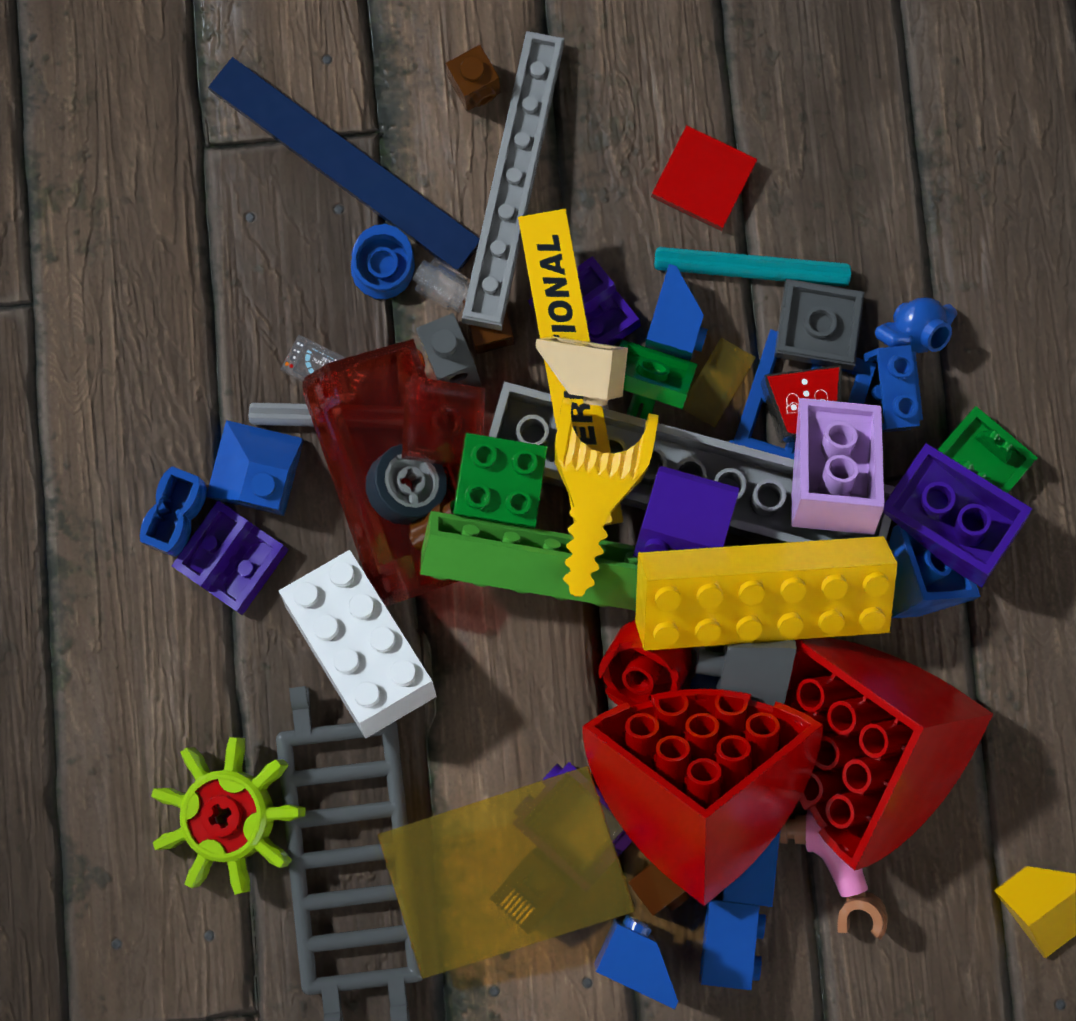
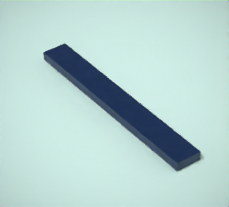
(344, 164)

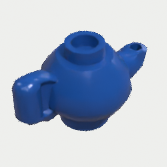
(920, 324)

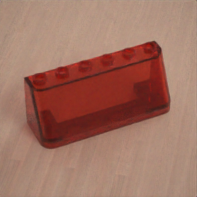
(357, 419)

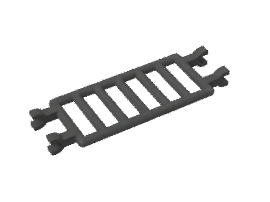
(302, 901)

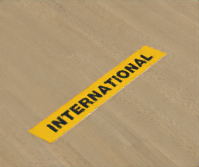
(562, 315)

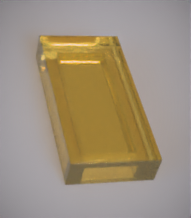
(718, 382)

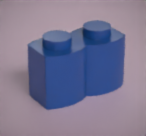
(177, 503)

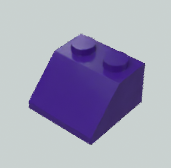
(685, 513)

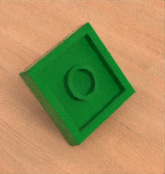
(654, 378)

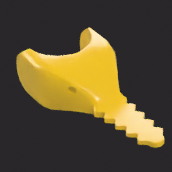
(595, 487)

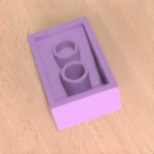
(838, 467)

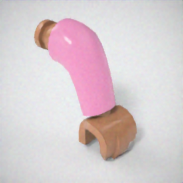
(849, 882)

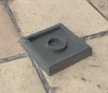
(819, 324)

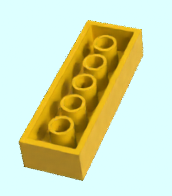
(764, 592)

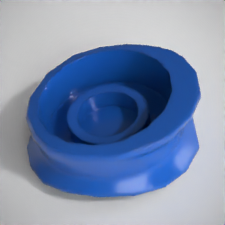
(382, 262)

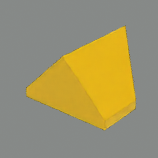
(1042, 905)

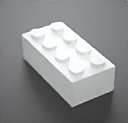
(358, 644)

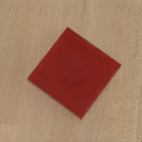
(438, 419)

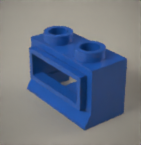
(897, 387)

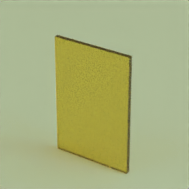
(506, 872)

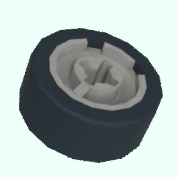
(396, 500)

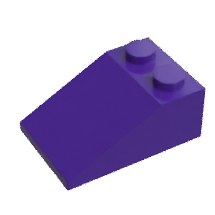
(956, 514)

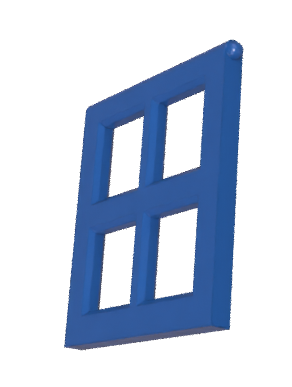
(863, 371)

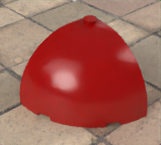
(886, 747)
(702, 779)

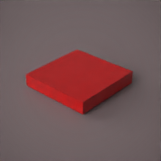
(704, 178)

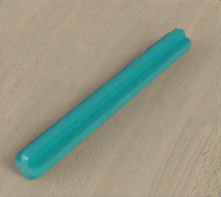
(753, 266)

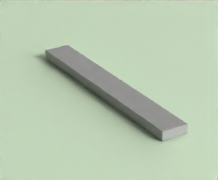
(513, 181)

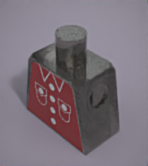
(785, 389)

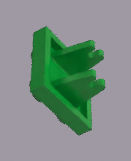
(988, 450)
(500, 480)

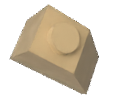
(586, 367)

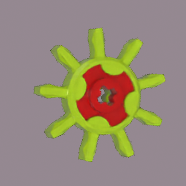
(208, 802)

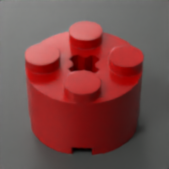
(637, 674)

